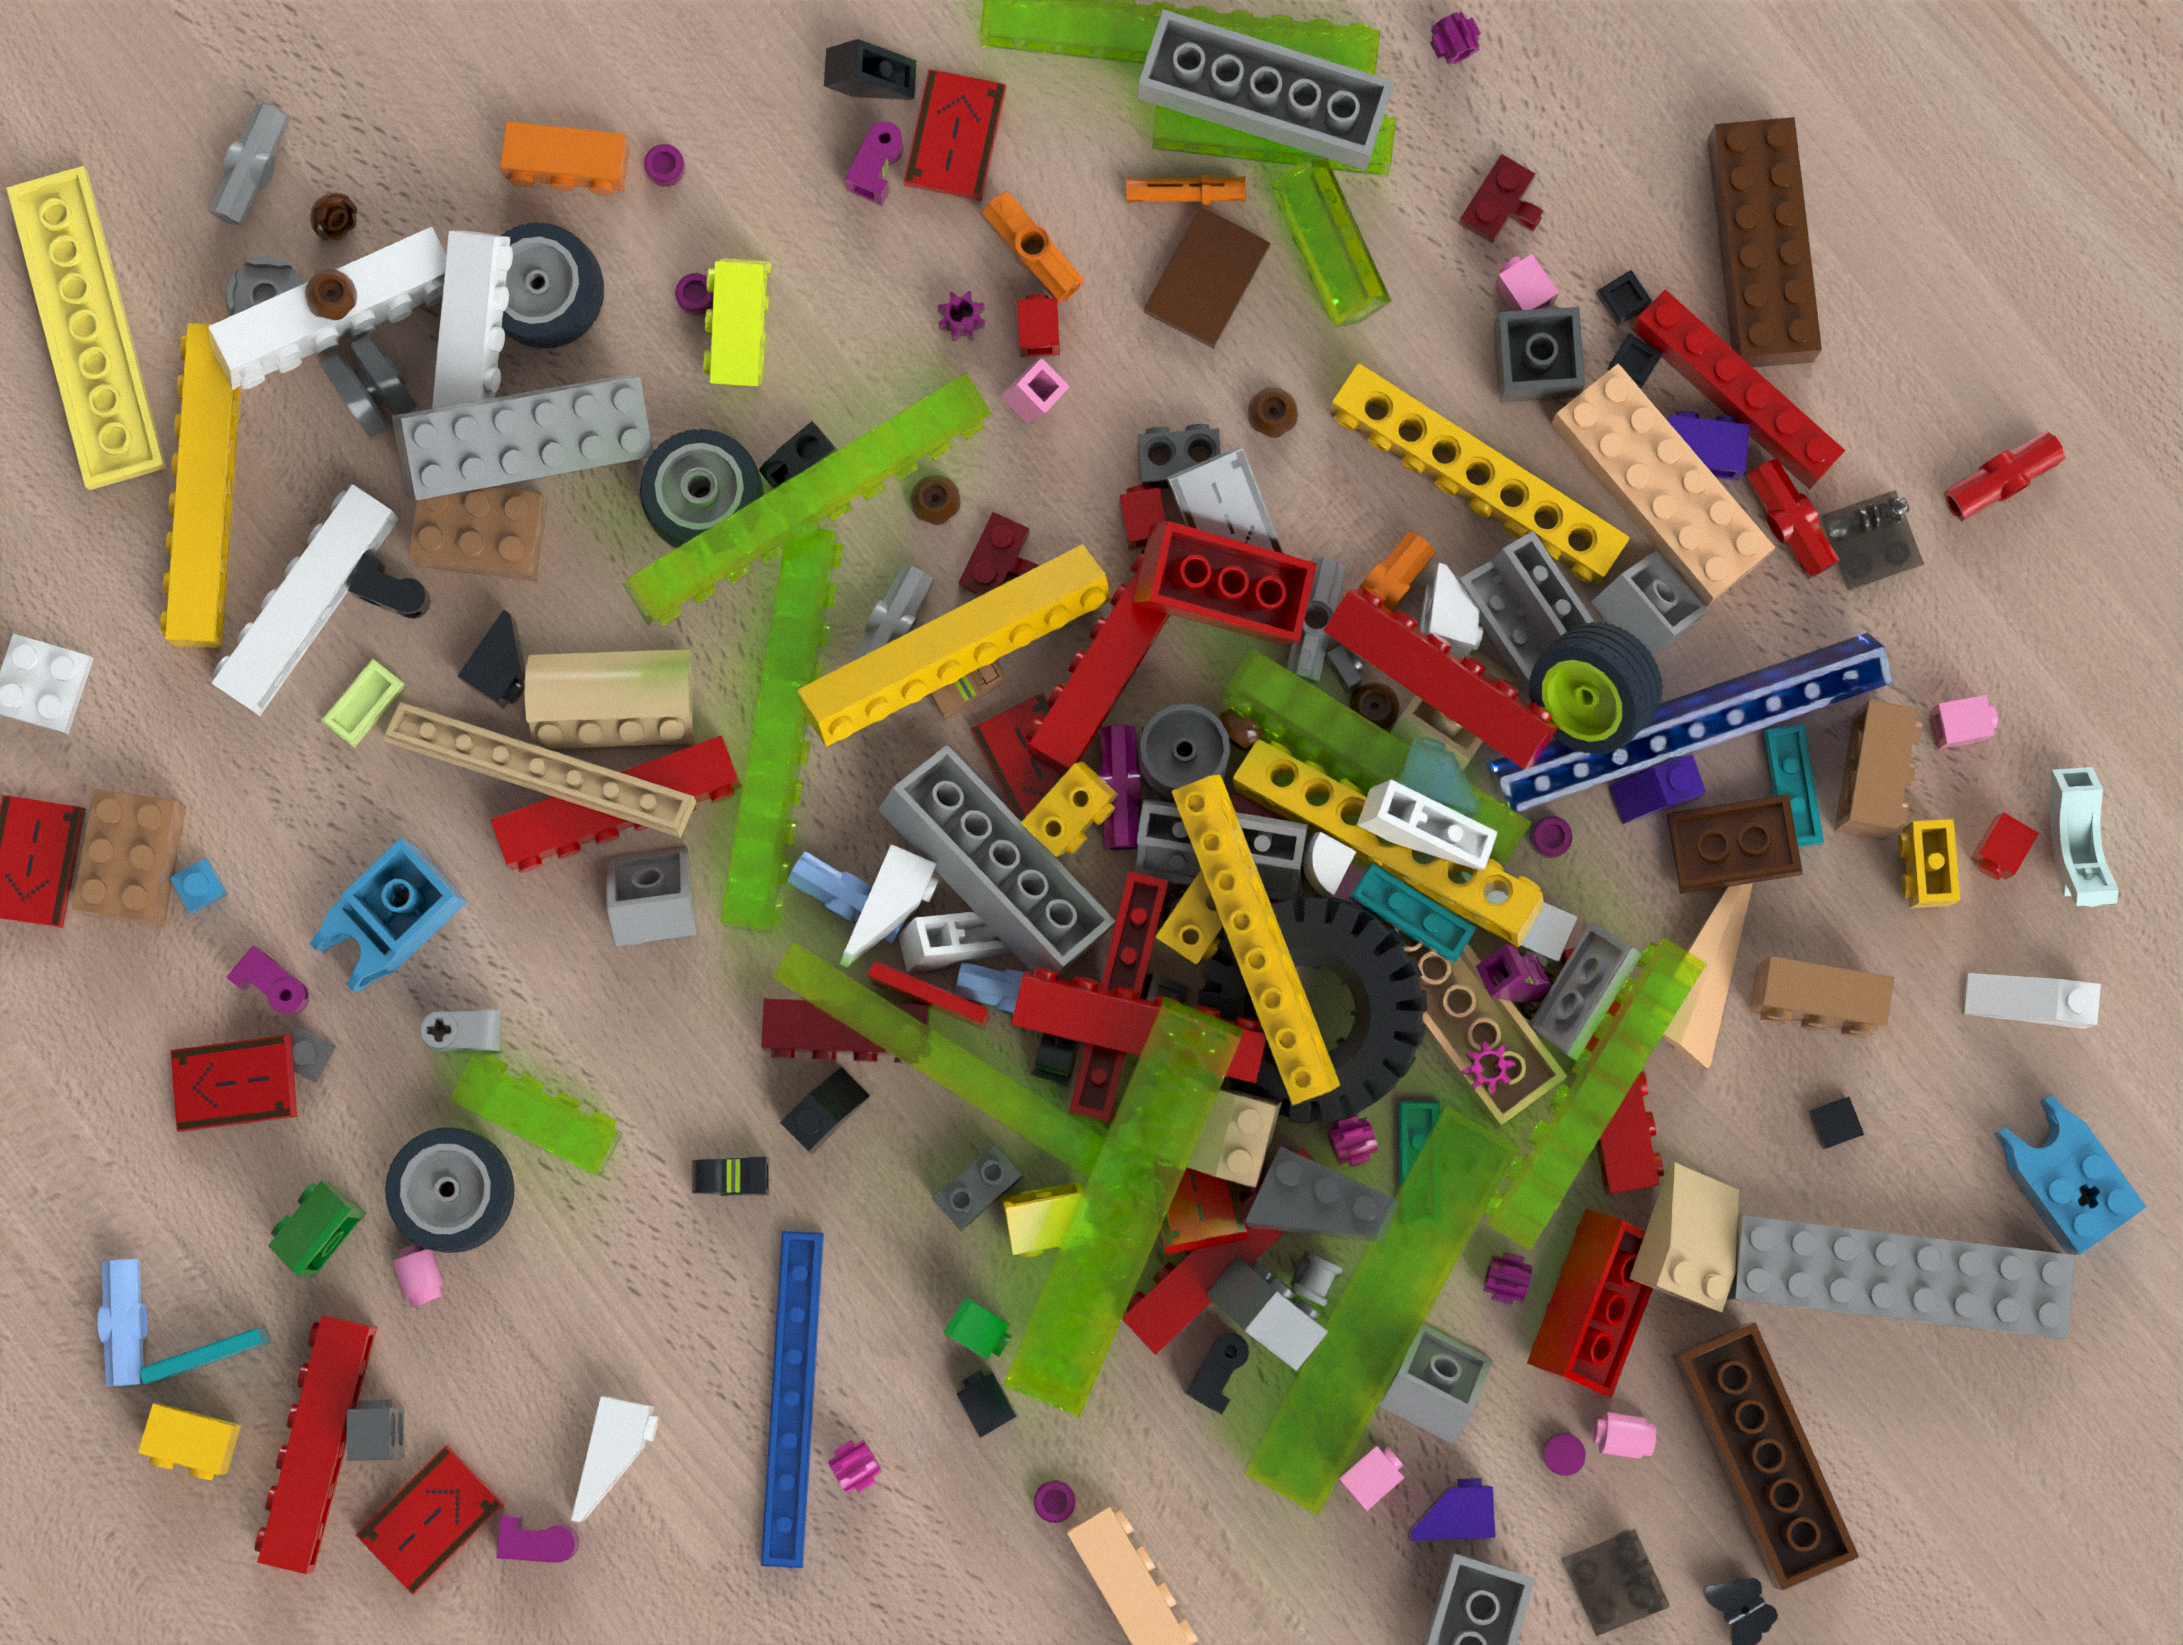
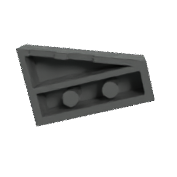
(1318, 1201)

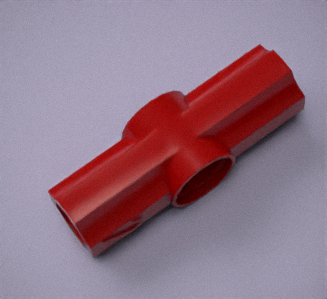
(2004, 475)
(1792, 518)

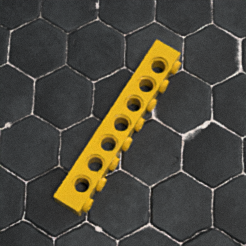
(1469, 453)
(1267, 762)
(1256, 939)

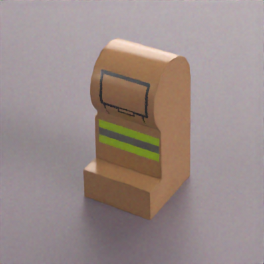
(968, 689)

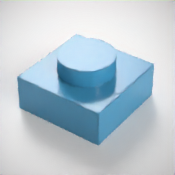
(198, 886)

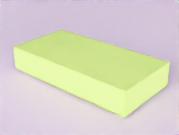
(363, 703)

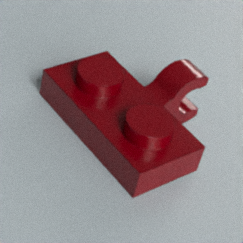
(1500, 200)
(996, 556)

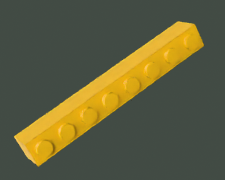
(202, 497)
(954, 645)

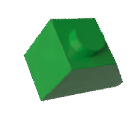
(978, 1329)

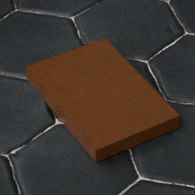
(1206, 277)
(1734, 844)

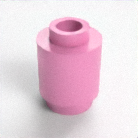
(418, 1275)
(1624, 1435)

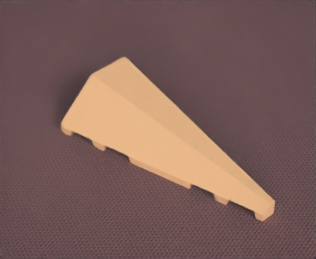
(1699, 1018)

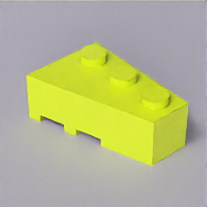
(737, 321)

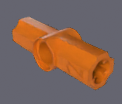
(1018, 228)
(1399, 570)

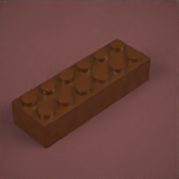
(1764, 242)
(1765, 1456)

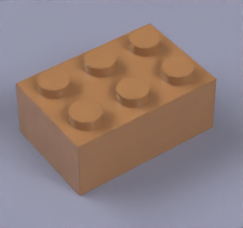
(480, 532)
(1878, 770)
(128, 857)
(1821, 996)

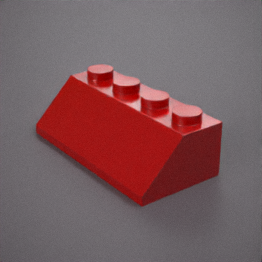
(1593, 1306)

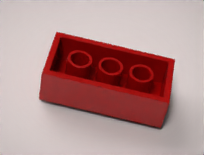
(1224, 583)

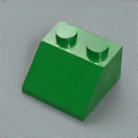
(315, 1229)

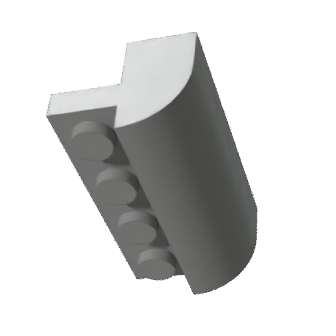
(1524, 603)
(1169, 854)

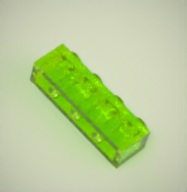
(1330, 242)
(536, 1116)

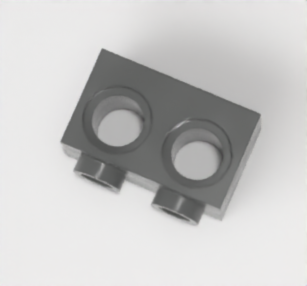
(1178, 446)
(978, 1187)
(375, 1431)

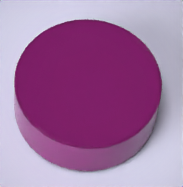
(664, 165)
(693, 295)
(1551, 837)
(1564, 1454)
(1054, 1501)

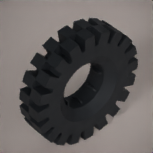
(1384, 996)

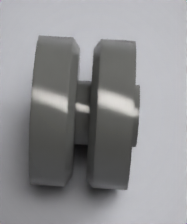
(369, 384)
(1176, 730)

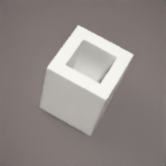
(1325, 862)

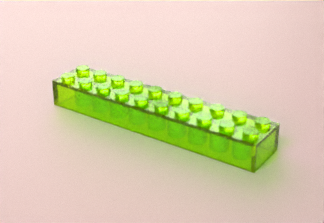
(1122, 1206)
(1380, 1311)

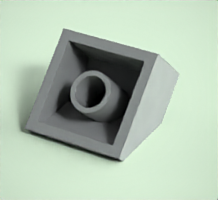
(1650, 603)
(651, 896)
(1437, 1384)

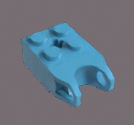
(380, 922)
(2058, 1169)

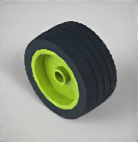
(1597, 687)

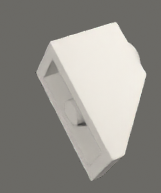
(1450, 612)

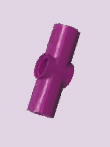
(1122, 775)

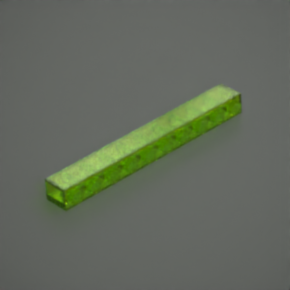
(1126, 29)
(806, 499)
(779, 733)
(938, 1058)

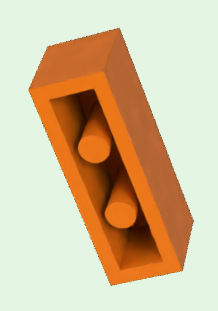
(565, 157)

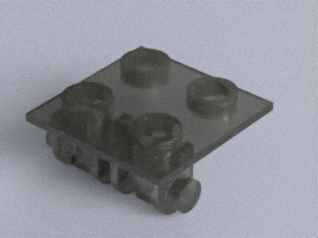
(1872, 539)
(1615, 1582)

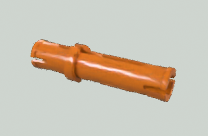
(1188, 189)

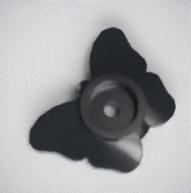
(1731, 1597)

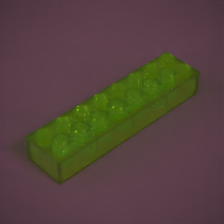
(1342, 739)
(1596, 1093)

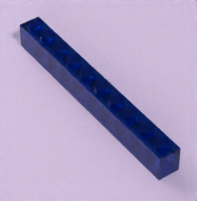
(1703, 720)

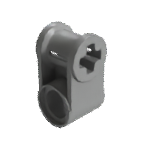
(471, 1031)
(1316, 1278)

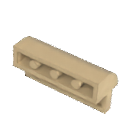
(610, 699)

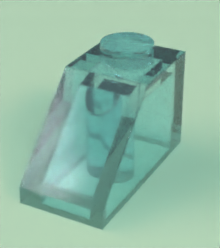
(1438, 776)

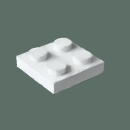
(42, 683)

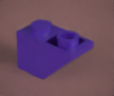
(1717, 442)

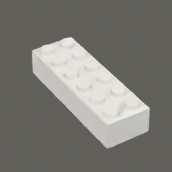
(285, 330)

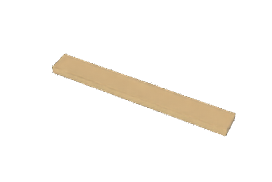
(540, 769)

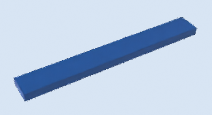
(792, 1399)

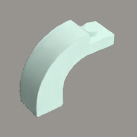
(2077, 837)

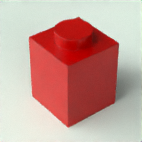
(1038, 326)
(1139, 511)
(2004, 847)

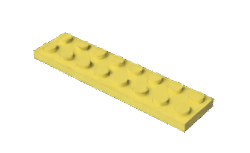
(86, 328)

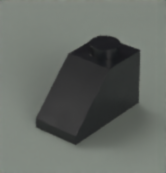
(869, 71)
(497, 664)
(824, 1110)
(985, 1402)

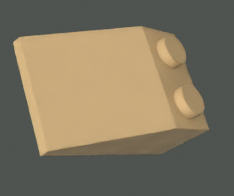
(1424, 720)
(1236, 1137)
(1691, 1239)

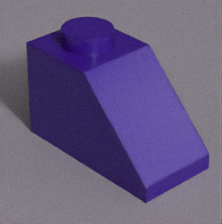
(1658, 789)
(1458, 1514)

